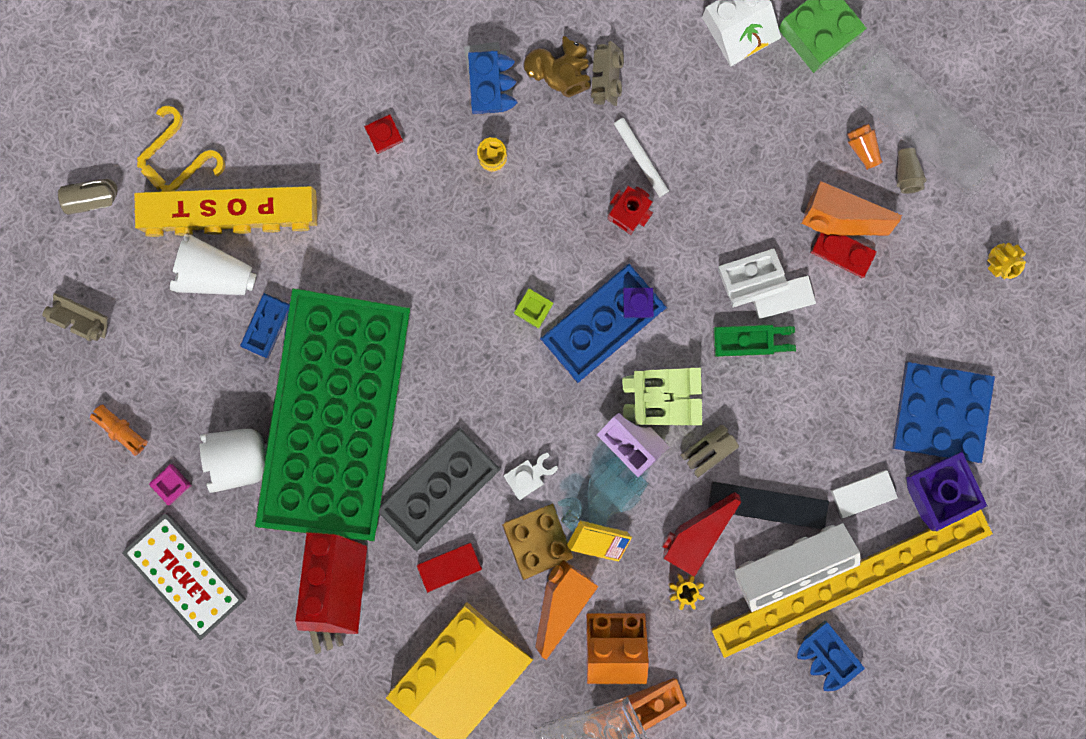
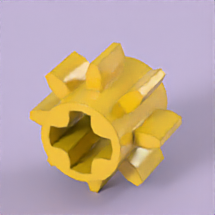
(1006, 261)
(678, 590)

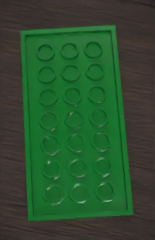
(332, 416)

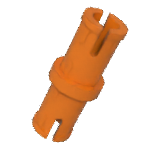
(118, 430)

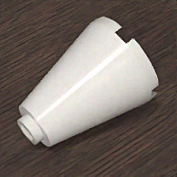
(209, 270)

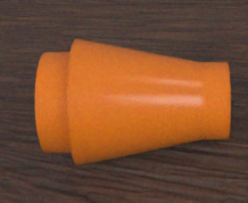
(865, 145)

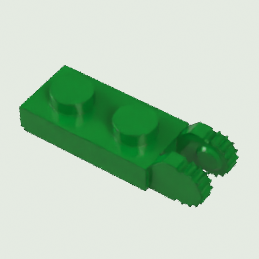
(750, 340)

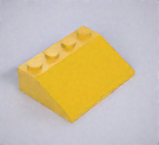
(459, 676)

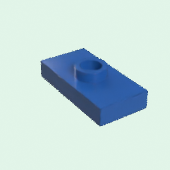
(265, 326)

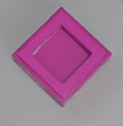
(170, 484)

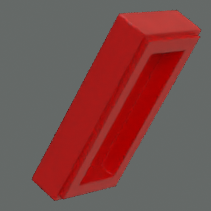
(449, 567)

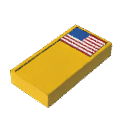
(599, 541)

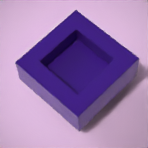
(638, 303)

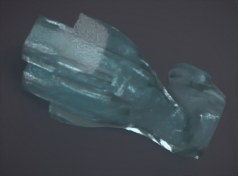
(605, 495)

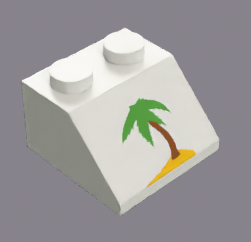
(741, 27)

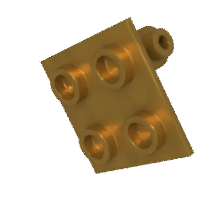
(537, 541)

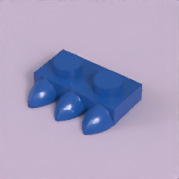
(488, 84)
(831, 657)

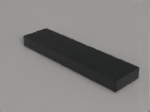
(773, 505)

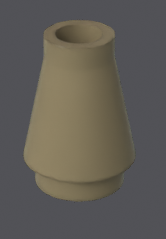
(910, 173)

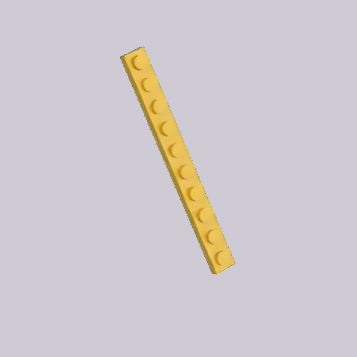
(872, 573)

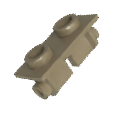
(609, 61)
(85, 321)

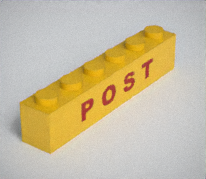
(226, 210)

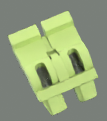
(664, 397)

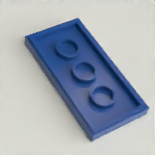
(598, 326)

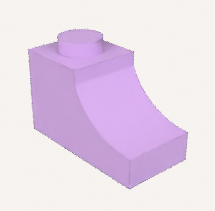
(633, 444)

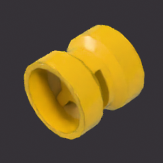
(490, 149)

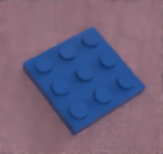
(943, 412)

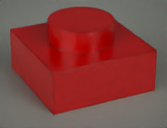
(383, 134)

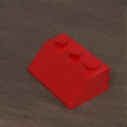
(331, 584)

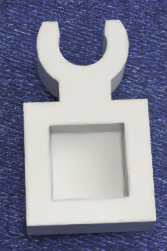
(526, 477)

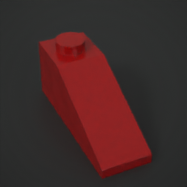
(697, 536)

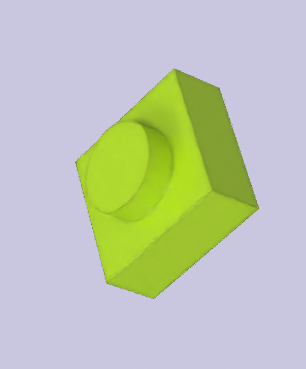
(533, 308)

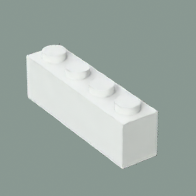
(797, 566)

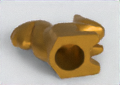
(560, 73)

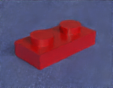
(844, 253)

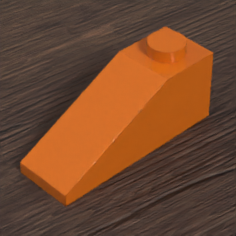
(843, 213)
(563, 601)
(657, 702)

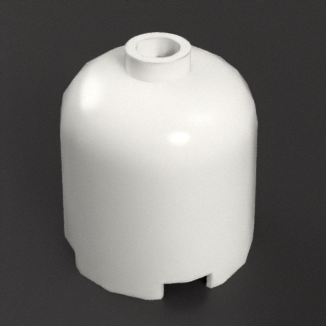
(232, 458)

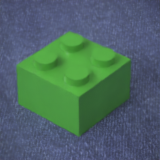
(821, 30)

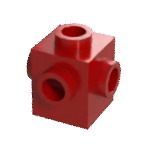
(628, 219)

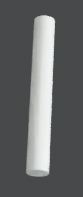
(641, 157)

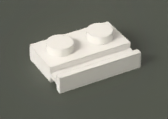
(753, 277)

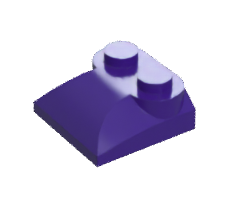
(945, 492)

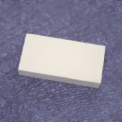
(798, 296)
(864, 494)

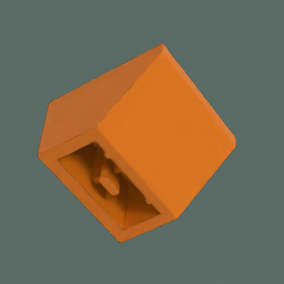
(616, 648)

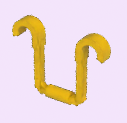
(153, 176)

